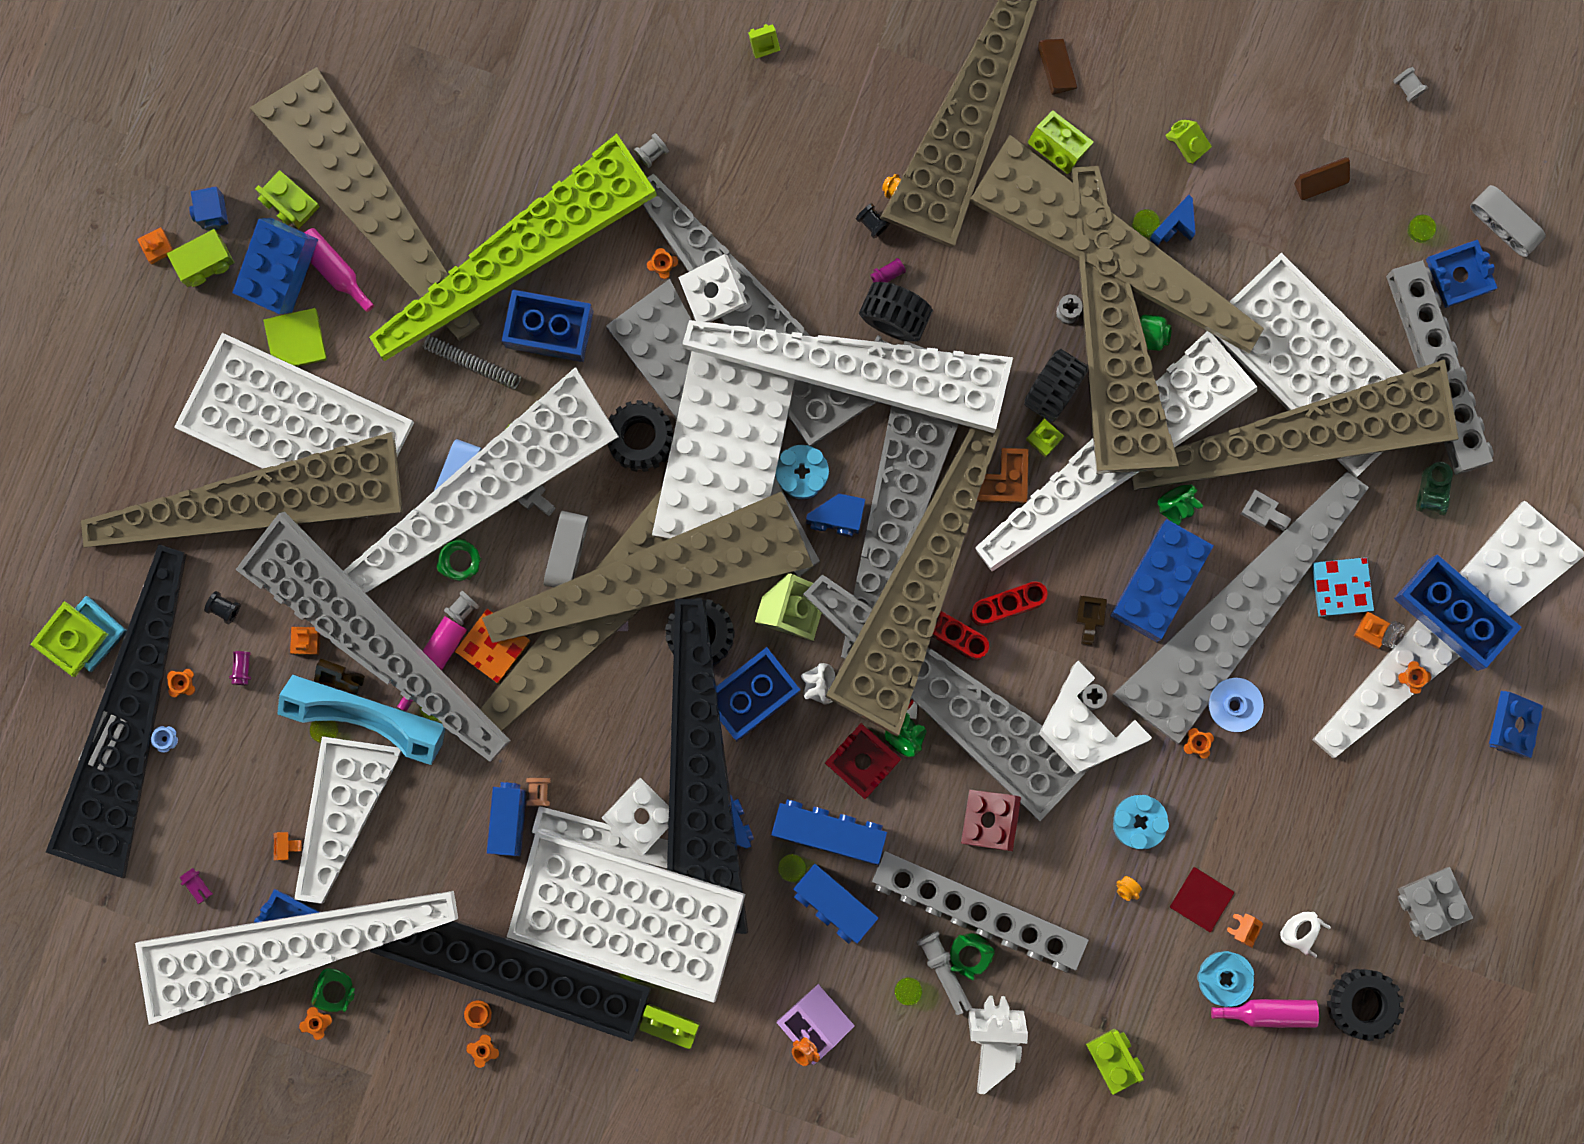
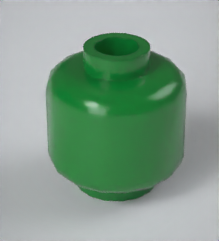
(1156, 331)

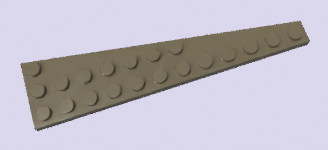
(1042, 204)
(1124, 397)
(1372, 419)
(318, 488)
(719, 554)
(893, 642)
(566, 646)

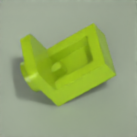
(1189, 139)

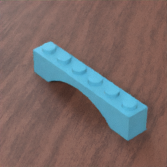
(311, 701)

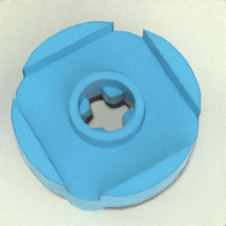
(813, 481)
(1156, 822)
(1241, 980)

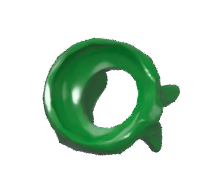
(1179, 503)
(443, 564)
(909, 739)
(974, 940)
(325, 977)

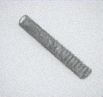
(442, 346)

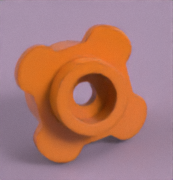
(659, 256)
(1422, 677)
(174, 679)
(1205, 739)
(323, 1022)
(490, 1051)
(805, 1052)

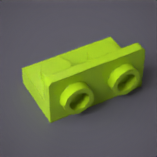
(1059, 141)
(288, 199)
(669, 1026)
(1115, 1061)

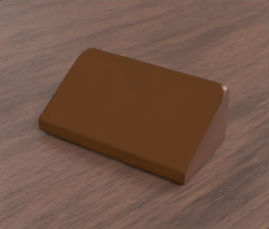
(1057, 65)
(1323, 178)

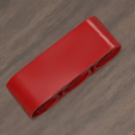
(1018, 594)
(966, 636)

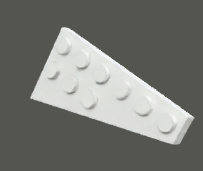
(343, 795)

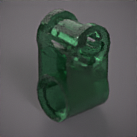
(1434, 494)

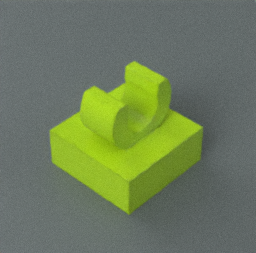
(764, 41)
(1045, 438)

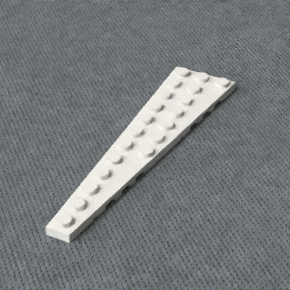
(920, 380)
(1192, 396)
(531, 451)
(1508, 570)
(219, 963)

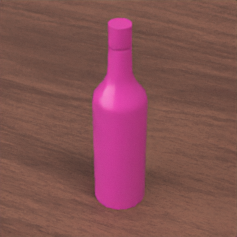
(336, 270)
(440, 648)
(1273, 1013)

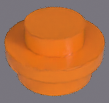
(477, 1014)

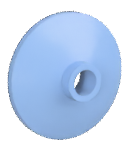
(1249, 702)

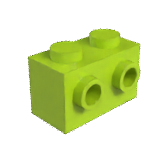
(201, 259)

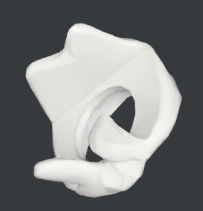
(818, 683)
(1289, 932)

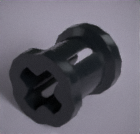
(872, 221)
(222, 607)

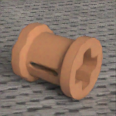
(543, 791)

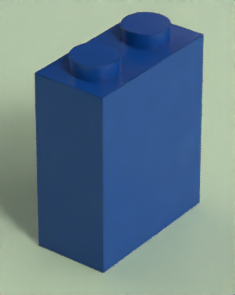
(507, 820)

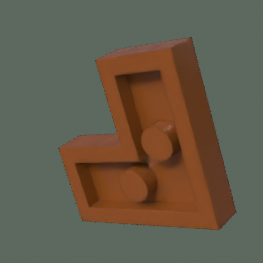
(1011, 483)

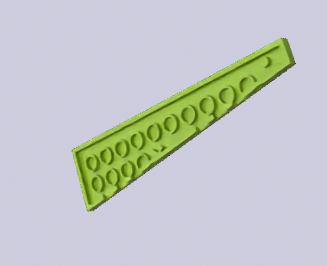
(573, 211)

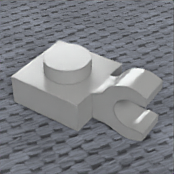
(535, 498)
(1262, 509)

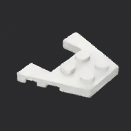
(1078, 733)

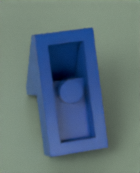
(1181, 218)

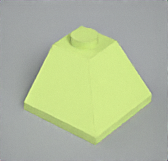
(788, 610)

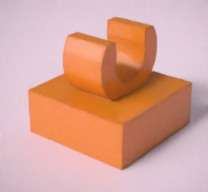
(155, 245)
(1371, 630)
(304, 641)
(283, 846)
(1248, 929)

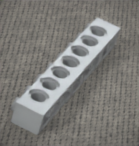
(1417, 331)
(1071, 944)

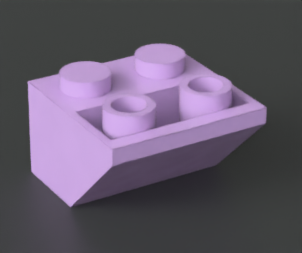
(816, 1019)

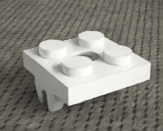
(729, 295)
(622, 821)
(997, 1024)

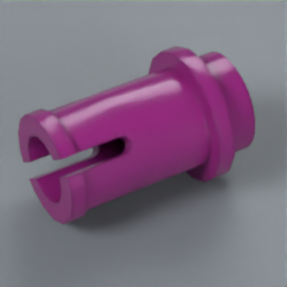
(888, 272)
(240, 669)
(194, 883)

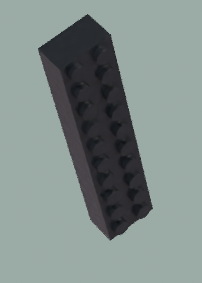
(525, 975)

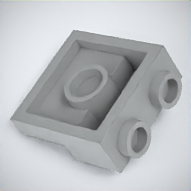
(1434, 904)

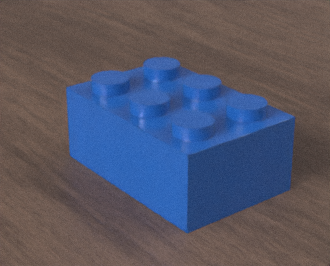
(275, 265)
(547, 325)
(754, 694)
(834, 904)

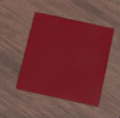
(1202, 899)

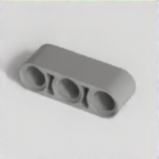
(1508, 221)
(566, 549)

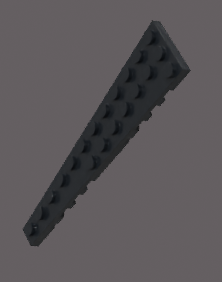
(700, 804)
(103, 805)

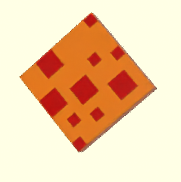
(491, 658)

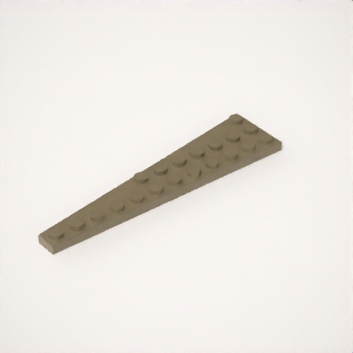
(330, 149)
(950, 156)

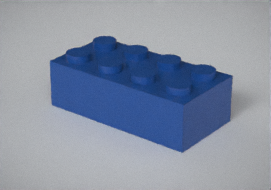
(1161, 580)
(1457, 613)
(829, 833)

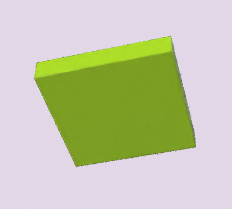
(296, 337)
(69, 639)

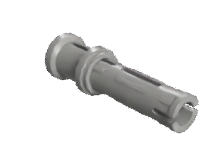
(939, 961)

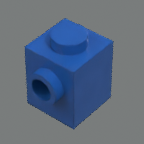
(208, 208)

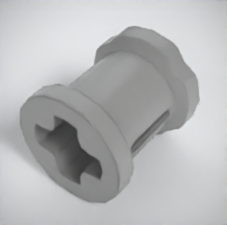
(1410, 84)
(651, 150)
(1075, 304)
(461, 608)
(1098, 690)

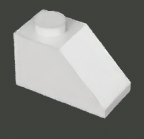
(996, 1063)

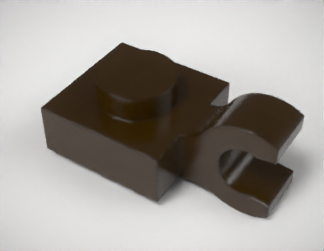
(1090, 614)
(335, 677)

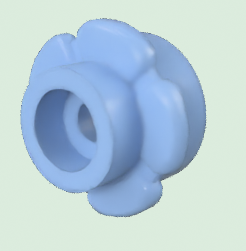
(159, 733)

